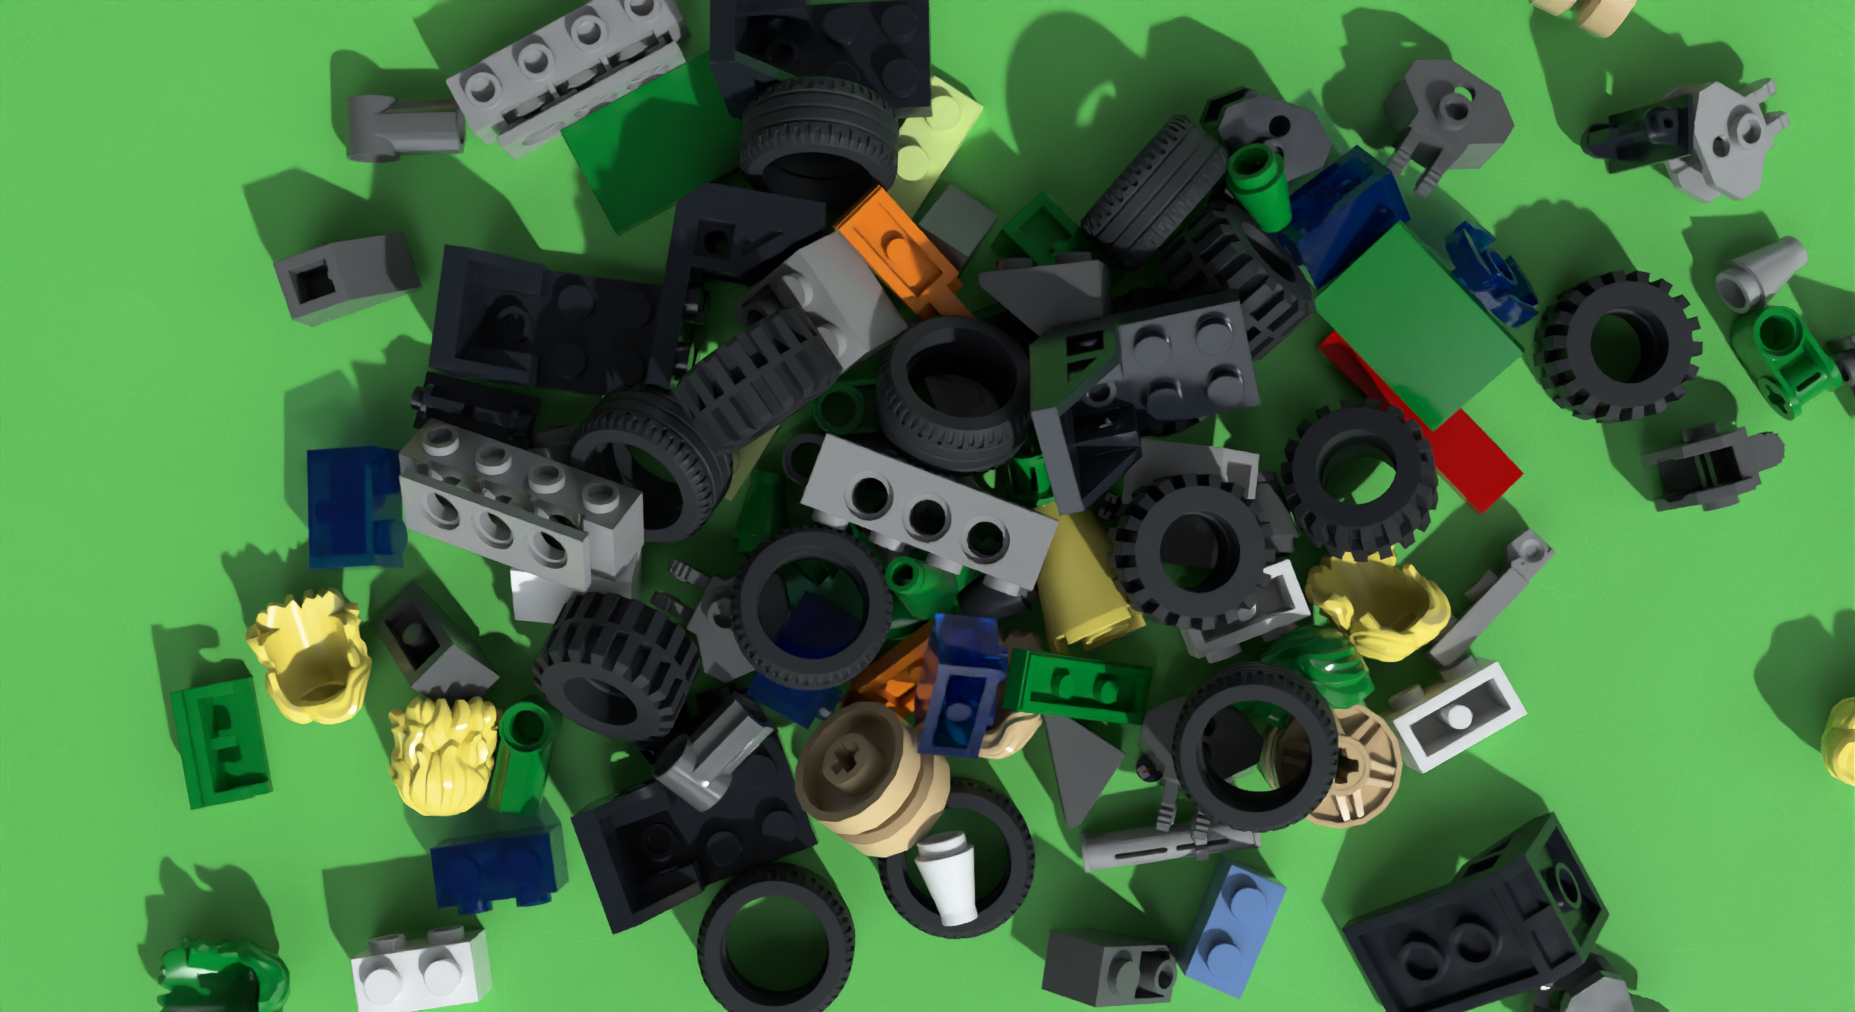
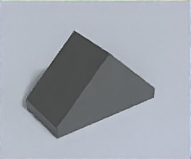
(957, 226)
(1080, 763)

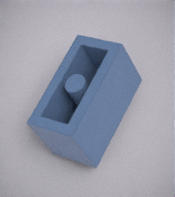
(1231, 926)

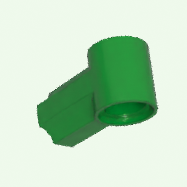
(523, 760)

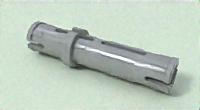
(1149, 844)

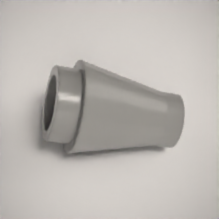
(1757, 276)

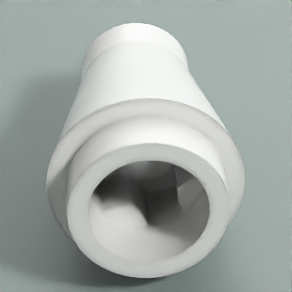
(948, 871)

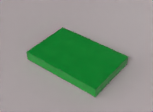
(657, 144)
(1417, 325)

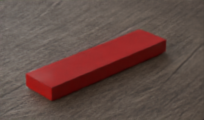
(1459, 446)

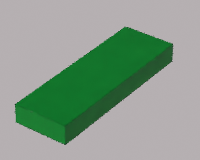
(1077, 687)

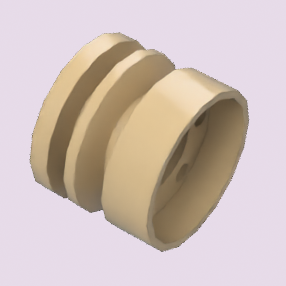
(1361, 786)

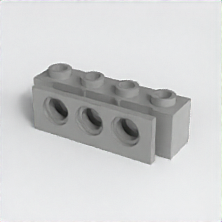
(560, 59)
(846, 465)
(546, 491)

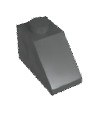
(433, 649)

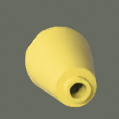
(1078, 586)

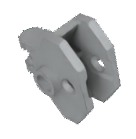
(1727, 140)

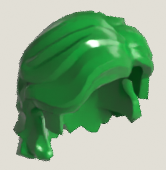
(1322, 658)
(222, 977)

